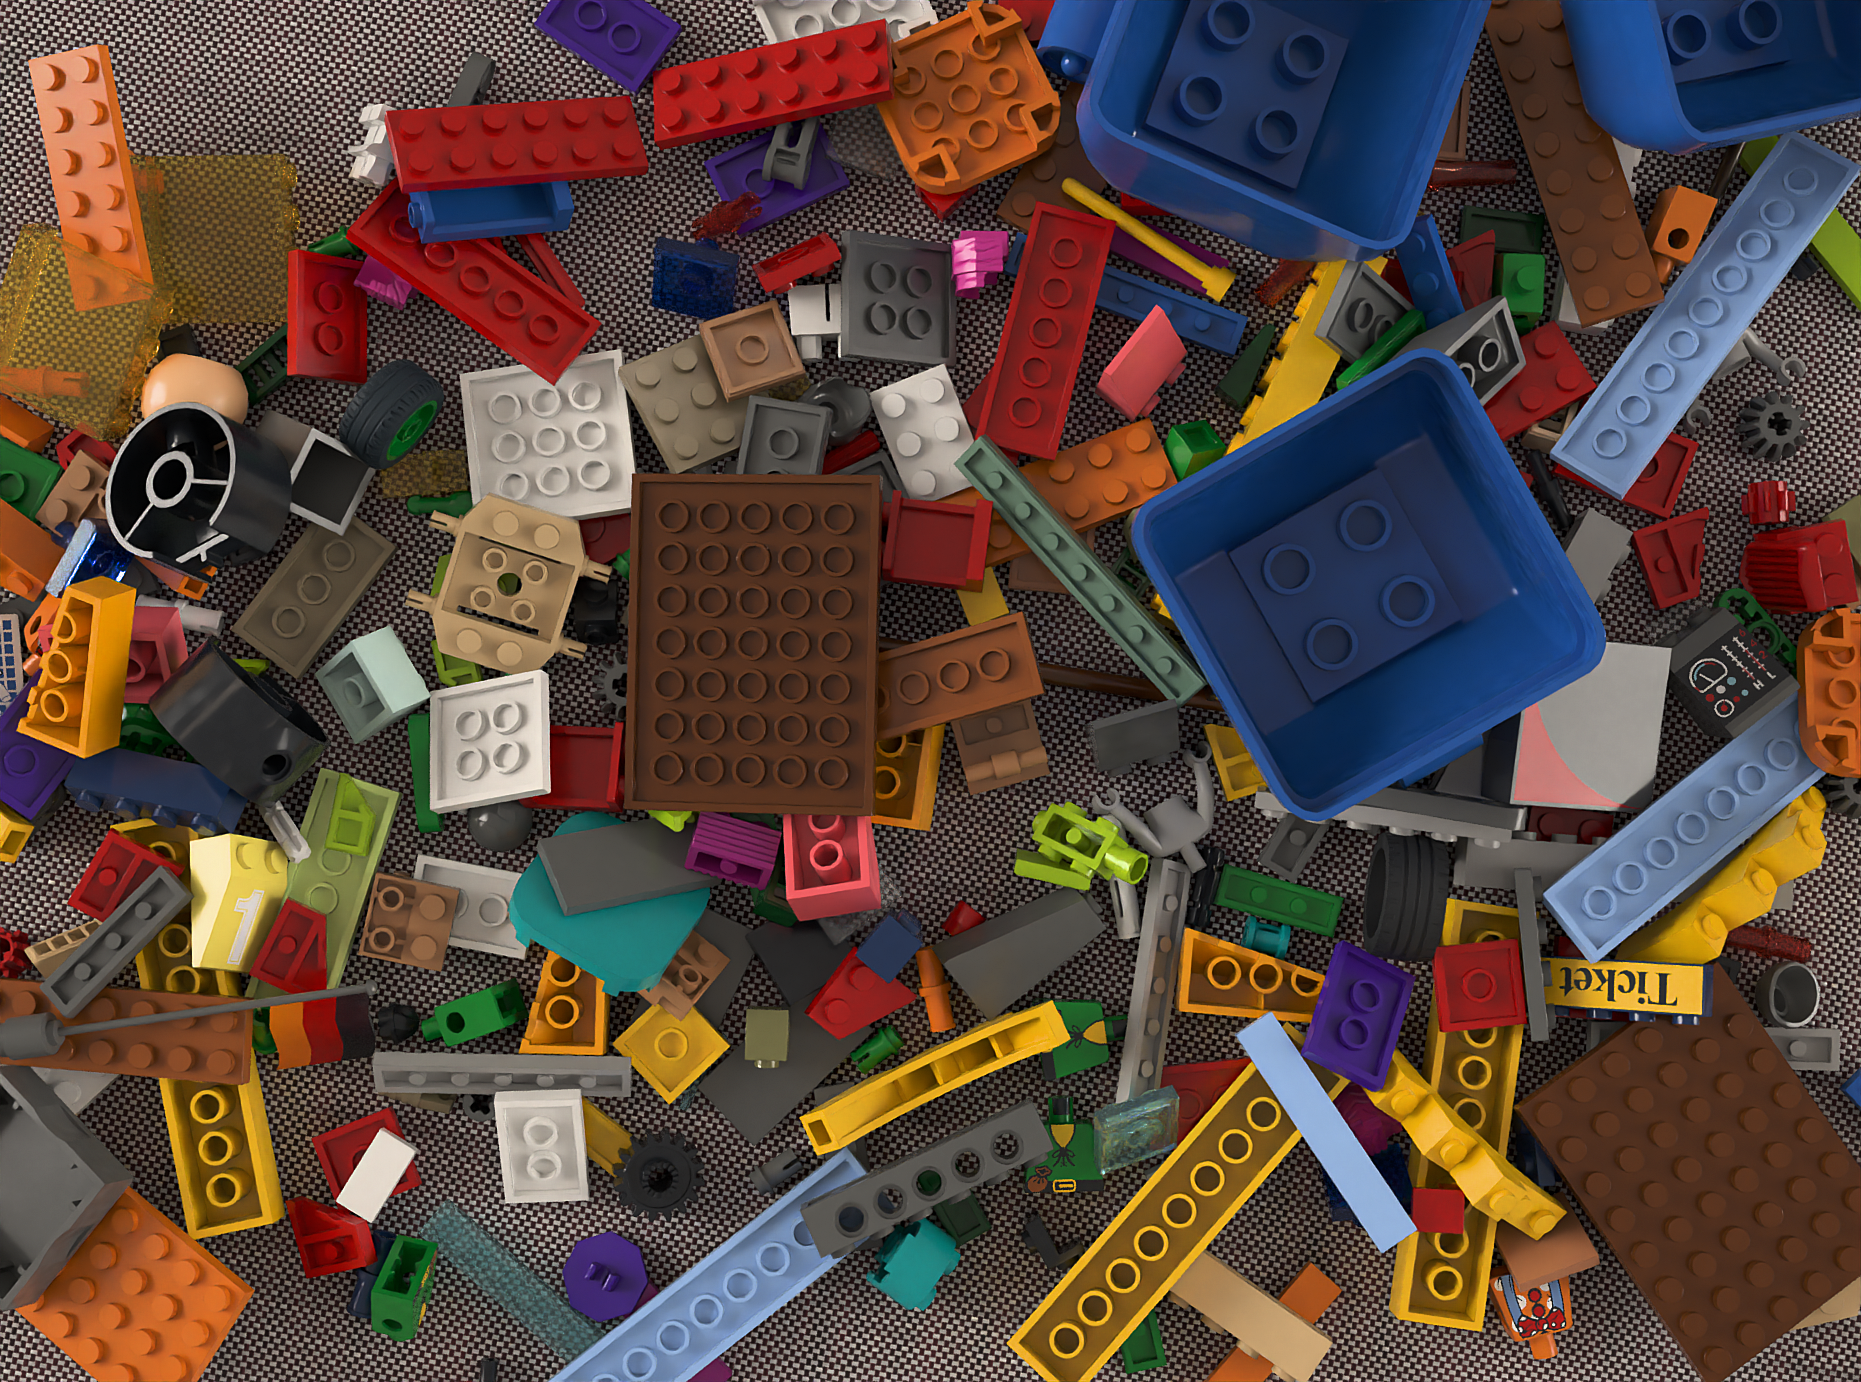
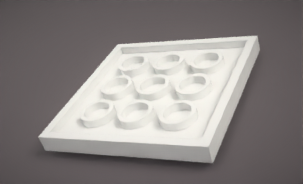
(551, 444)

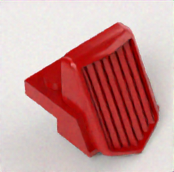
(1800, 568)

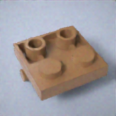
(77, 493)
(1000, 747)
(409, 920)
(687, 976)

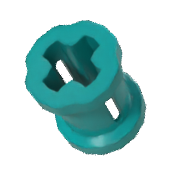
(1266, 937)

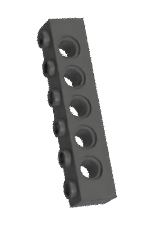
(823, 1212)

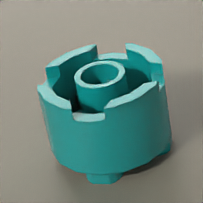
(913, 1263)

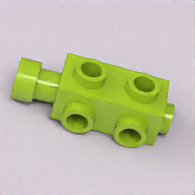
(1092, 846)

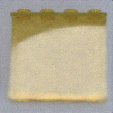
(219, 233)
(76, 333)

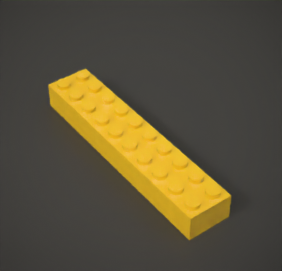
(1292, 380)
(1475, 1071)
(214, 1128)
(1164, 1228)

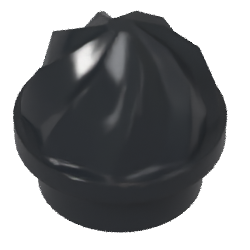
(397, 1022)

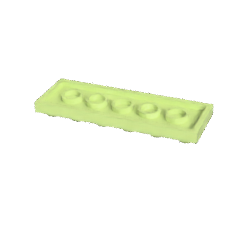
(333, 879)

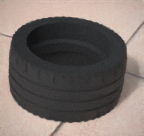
(1405, 897)

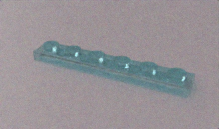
(510, 1282)

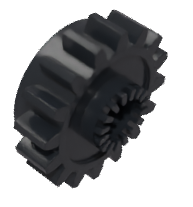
(661, 1195)

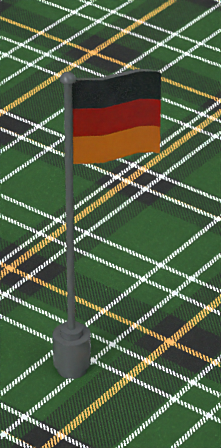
(304, 1026)

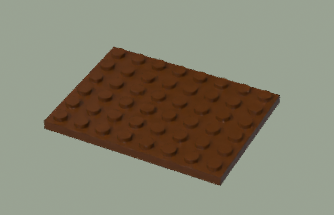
(753, 643)
(1706, 1177)

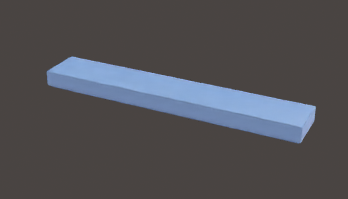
(1326, 1132)

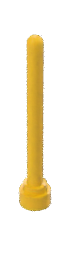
(1214, 279)

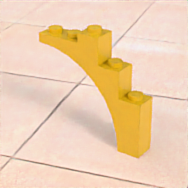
(1739, 892)
(932, 1074)
(1451, 1143)

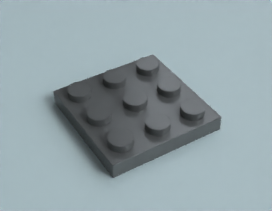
(897, 300)

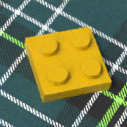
(671, 1051)

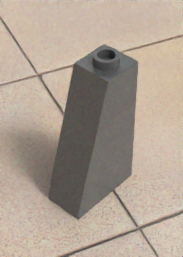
(1019, 948)

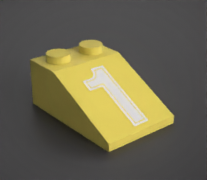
(235, 899)

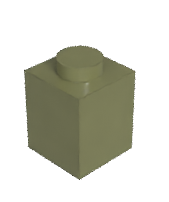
(767, 1035)

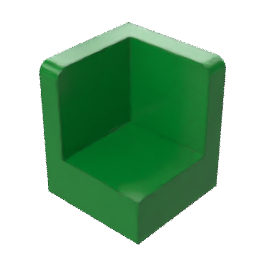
(1192, 448)

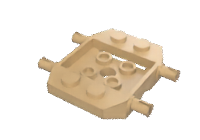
(474, 577)

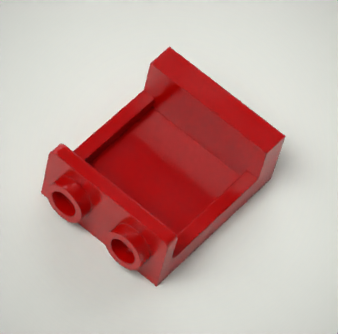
(936, 543)
(585, 769)

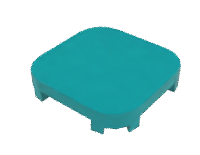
(618, 944)

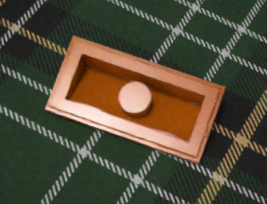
(23, 426)

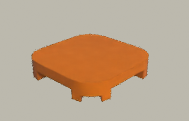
(969, 100)
(1831, 692)

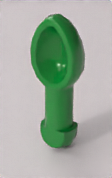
(454, 505)

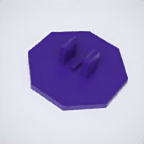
(605, 1276)

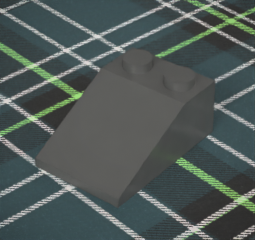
(1481, 345)
(1133, 737)

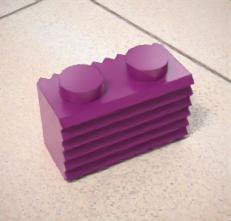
(733, 849)

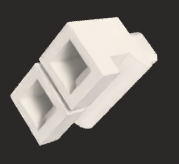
(375, 156)
(810, 321)

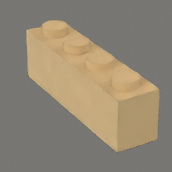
(1252, 1316)

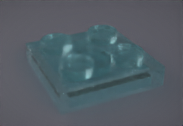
(1136, 1129)

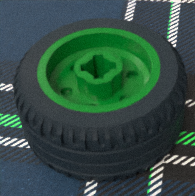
(391, 413)

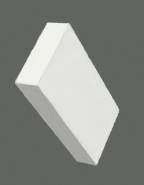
(377, 1175)

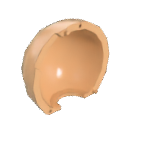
(195, 380)

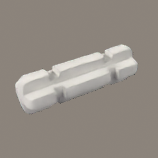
(285, 832)

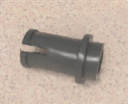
(775, 1171)

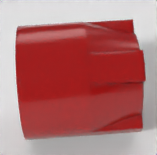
(962, 918)

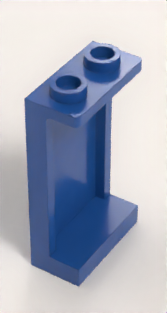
(490, 211)

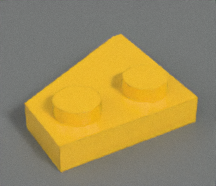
(1232, 762)

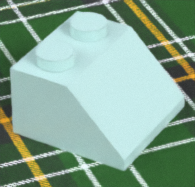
(372, 683)

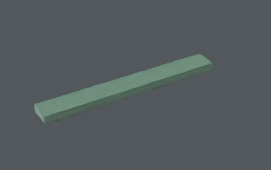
(1081, 571)

